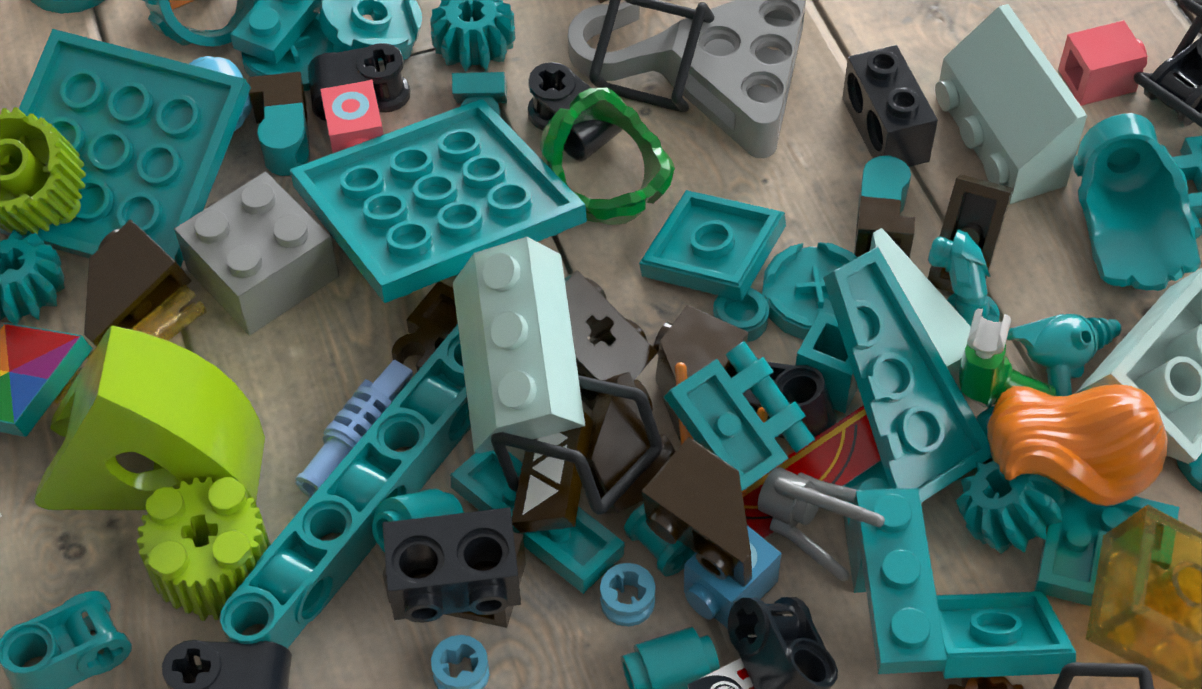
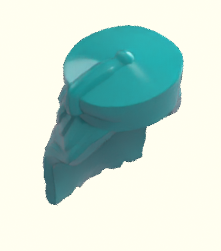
(1135, 205)

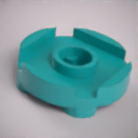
(394, 23)

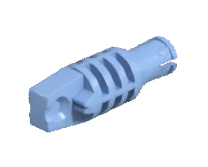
(352, 423)

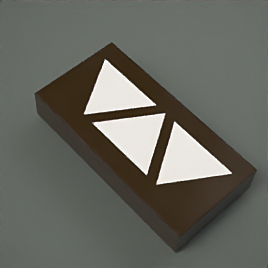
(550, 486)

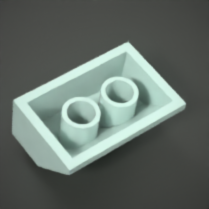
(1011, 106)
(517, 343)
(1165, 362)

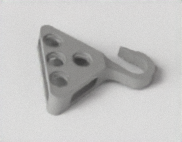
(725, 67)

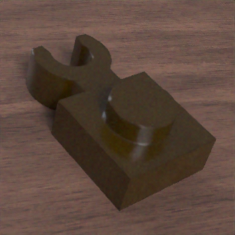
(428, 325)

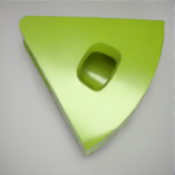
(153, 402)

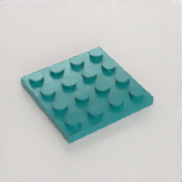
(142, 128)
(433, 196)

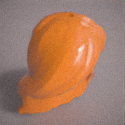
(1092, 443)

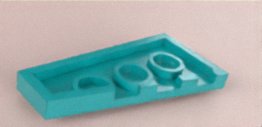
(908, 393)

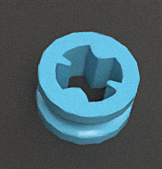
(630, 575)
(453, 651)

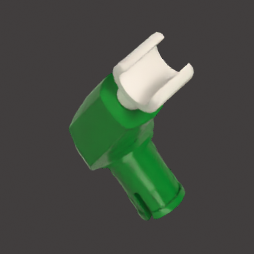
(986, 369)

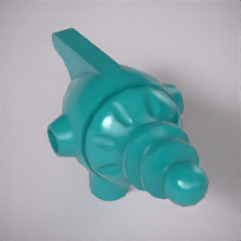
(1065, 345)

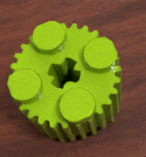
(36, 174)
(201, 543)

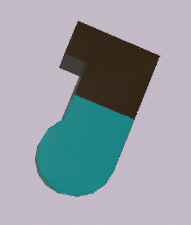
(283, 118)
(881, 202)

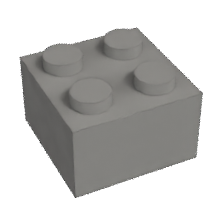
(257, 252)

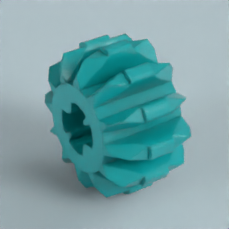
(472, 31)
(28, 276)
(1009, 510)

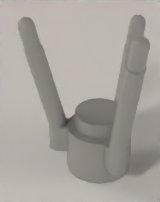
(797, 499)

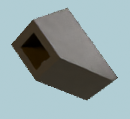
(619, 442)
(701, 505)

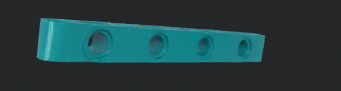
(303, 572)

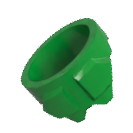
(608, 106)

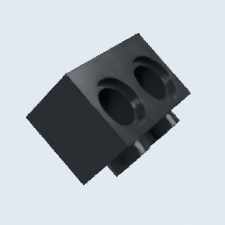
(889, 106)
(451, 548)

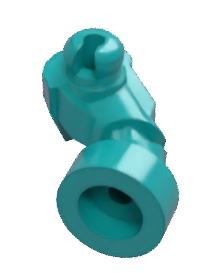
(967, 274)

